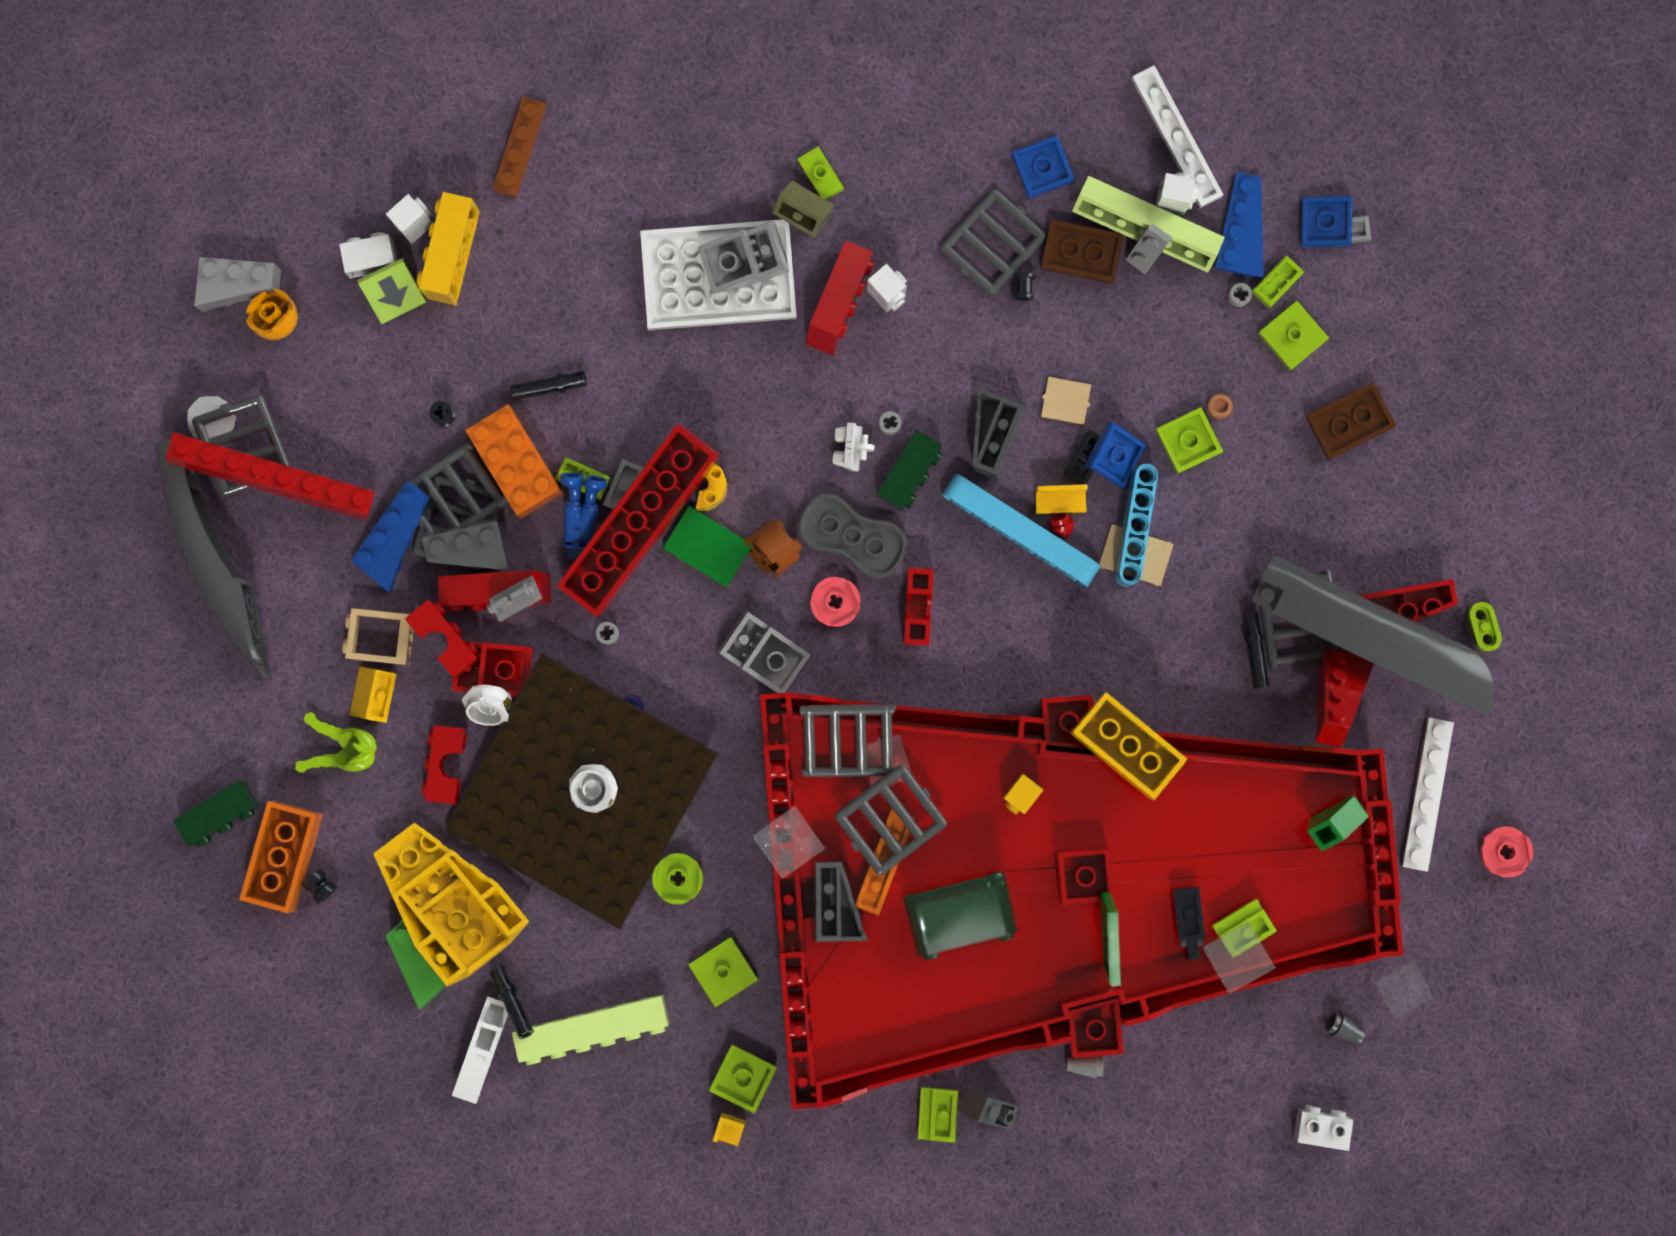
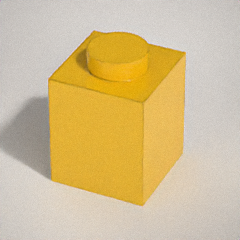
(1022, 794)

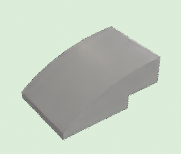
(743, 258)
(763, 653)

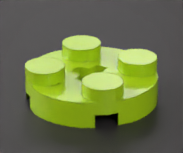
(666, 887)

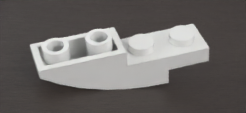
(481, 1050)

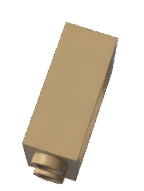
(405, 637)

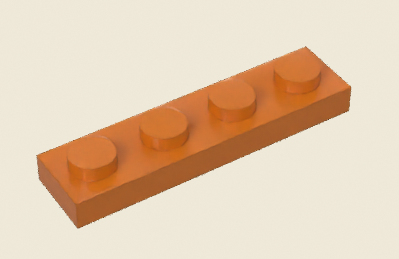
(876, 886)

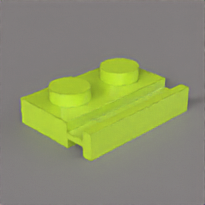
(1251, 913)
(938, 1114)

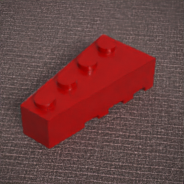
(477, 589)
(1417, 600)
(1339, 691)

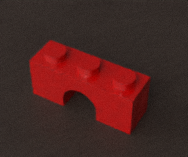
(918, 607)
(430, 619)
(439, 785)

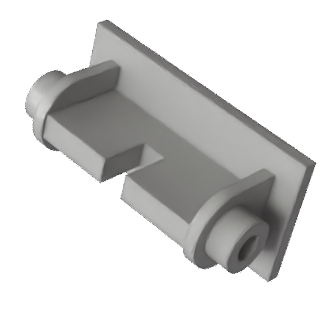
(514, 599)

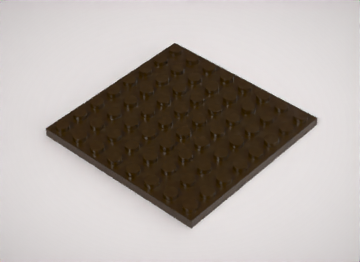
(523, 803)

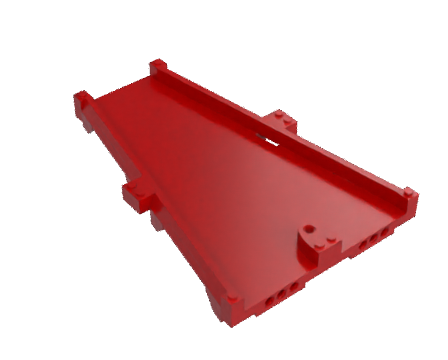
(1222, 824)

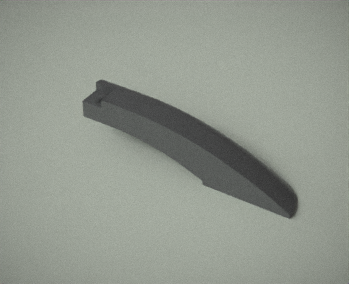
(210, 565)
(1376, 633)

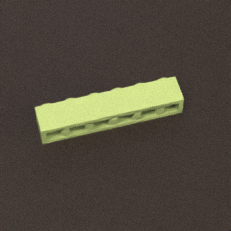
(1133, 217)
(593, 1028)

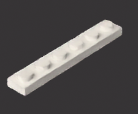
(1176, 134)
(1427, 794)

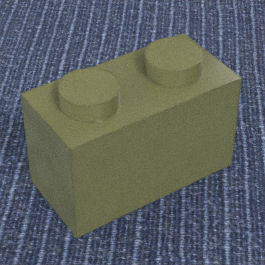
(803, 209)

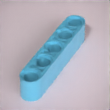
(1143, 515)

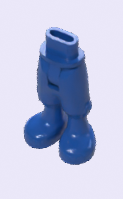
(578, 518)

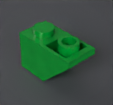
(1336, 822)

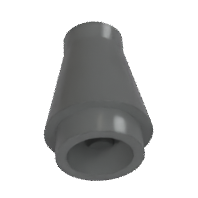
(1341, 1027)

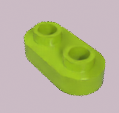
(1486, 626)

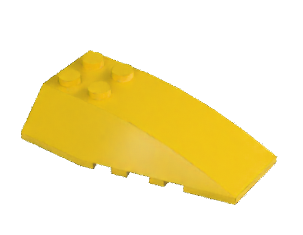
(447, 904)

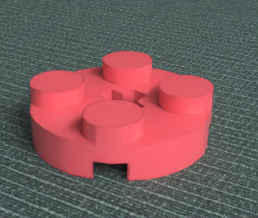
(848, 607)
(1517, 860)

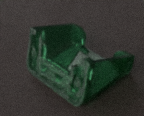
(960, 914)

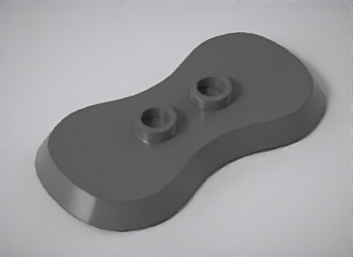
(869, 544)

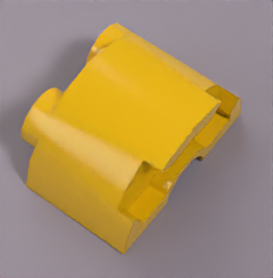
(715, 492)

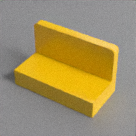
(1060, 499)
(372, 694)

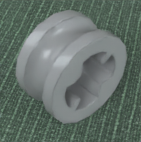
(1244, 288)
(891, 430)
(613, 638)

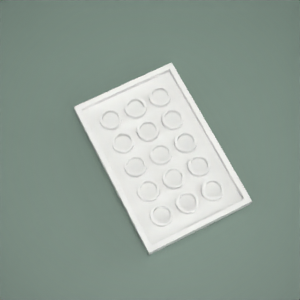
(680, 290)

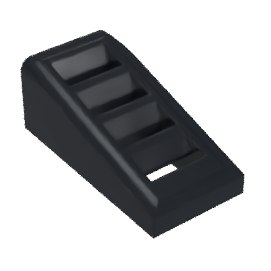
(1079, 453)

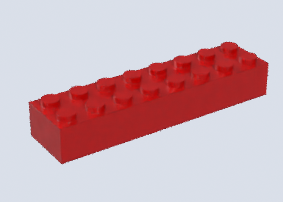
(639, 520)

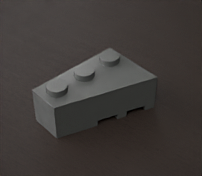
(995, 432)
(467, 545)
(833, 905)

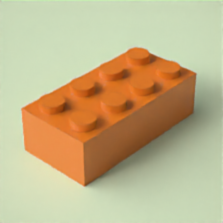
(514, 461)
(281, 856)

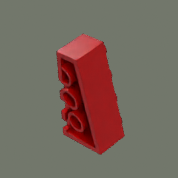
(839, 298)

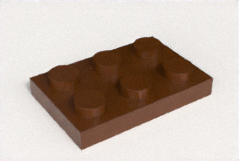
(1082, 251)
(1350, 421)

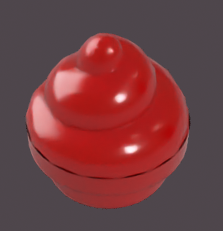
(1062, 525)

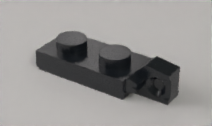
(1189, 920)

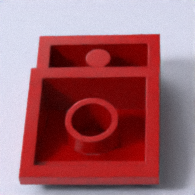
(497, 666)

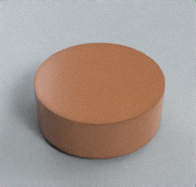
(1219, 406)

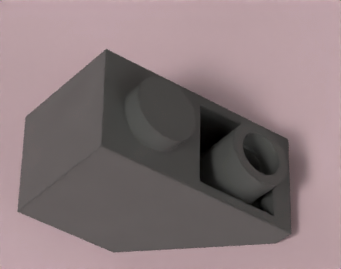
(987, 1108)

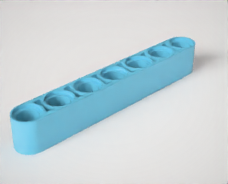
(1023, 530)

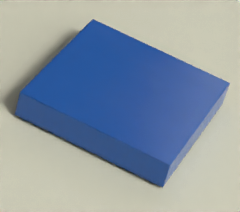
(1042, 167)
(1326, 222)
(1115, 454)

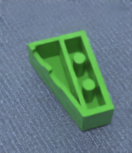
(417, 972)

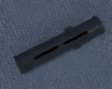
(558, 383)
(1256, 651)
(507, 993)

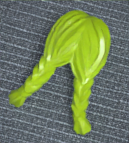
(357, 746)

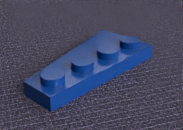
(1243, 230)
(391, 537)

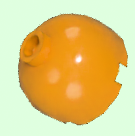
(272, 315)

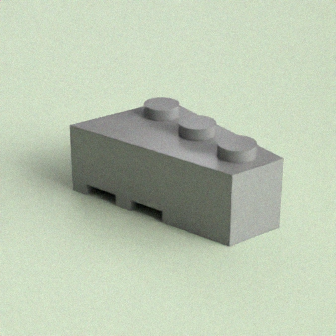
(233, 281)

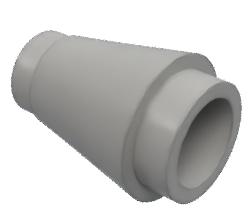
(1086, 1066)

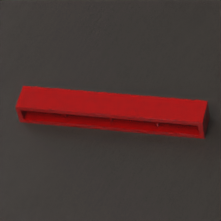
(269, 476)

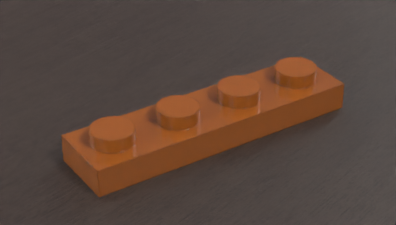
(519, 147)

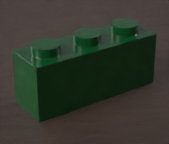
(910, 471)
(217, 814)

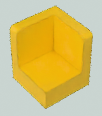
(729, 1129)

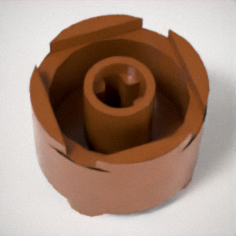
(773, 548)

